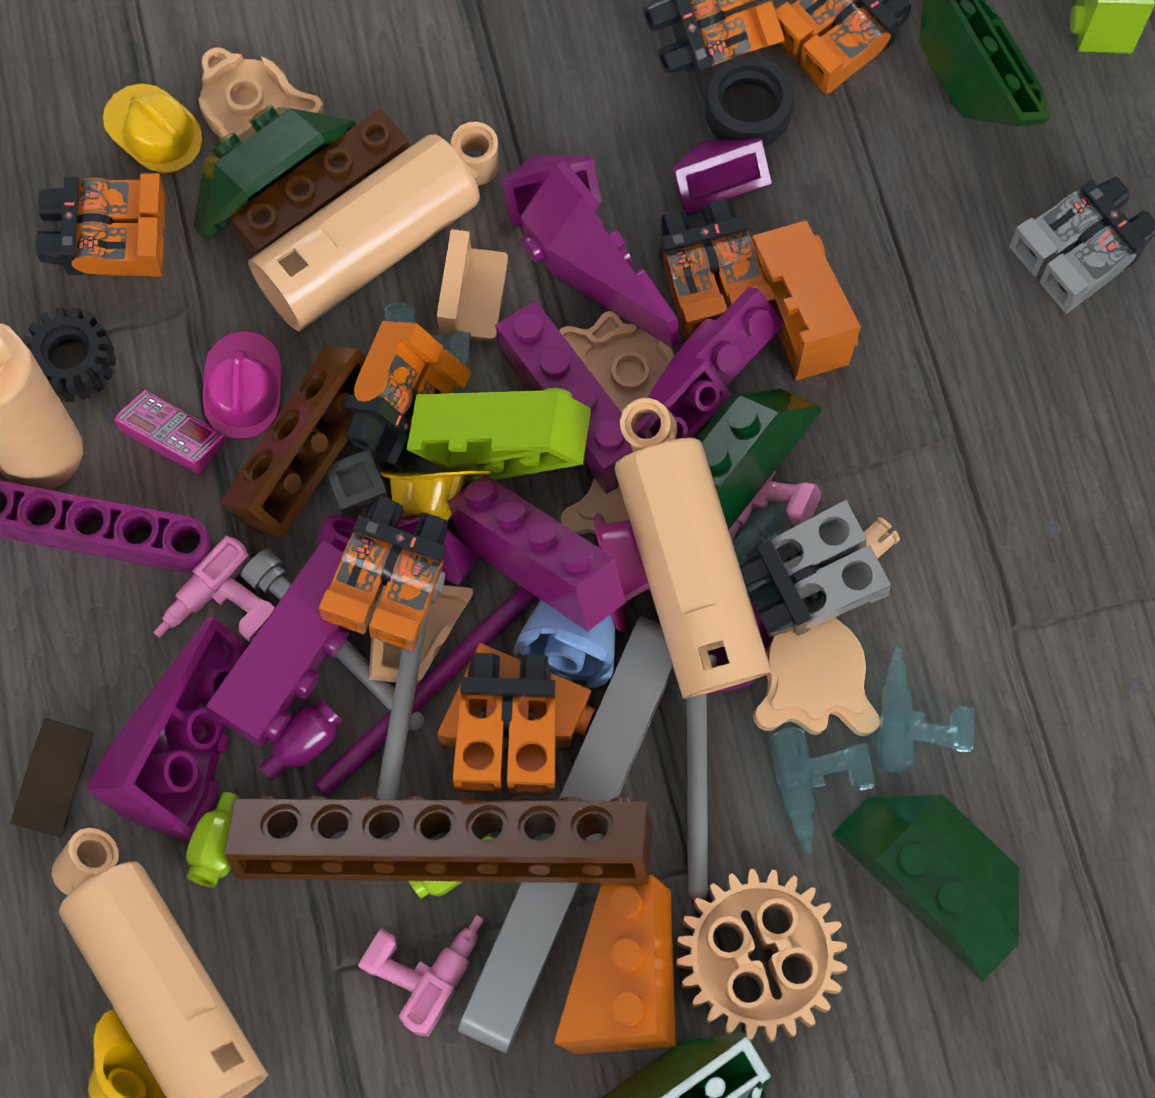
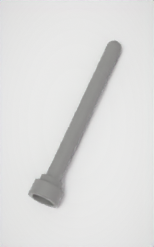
(267, 574)
(401, 713)
(697, 795)

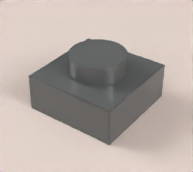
(355, 482)

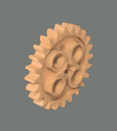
(716, 970)

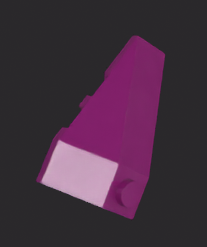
(575, 248)
(169, 750)

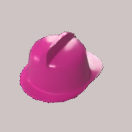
(242, 385)
(619, 542)

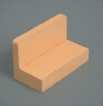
(471, 289)

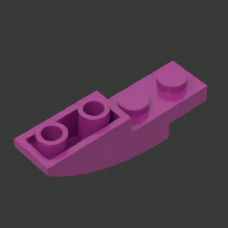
(708, 361)

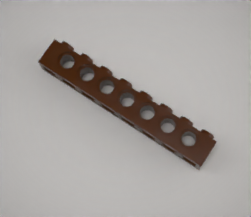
(460, 856)

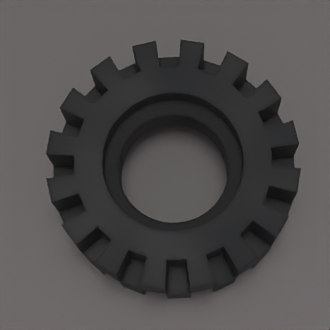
(66, 328)

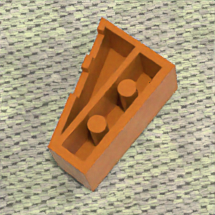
(816, 315)
(623, 974)

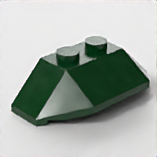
(980, 63)
(258, 159)
(749, 442)
(941, 873)
(700, 1069)

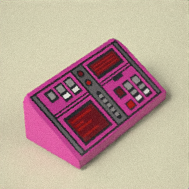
(170, 432)

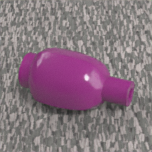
(303, 739)

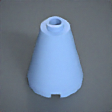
(569, 648)

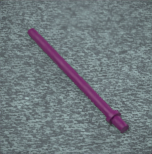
(426, 689)

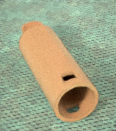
(375, 224)
(36, 433)
(687, 555)
(152, 973)

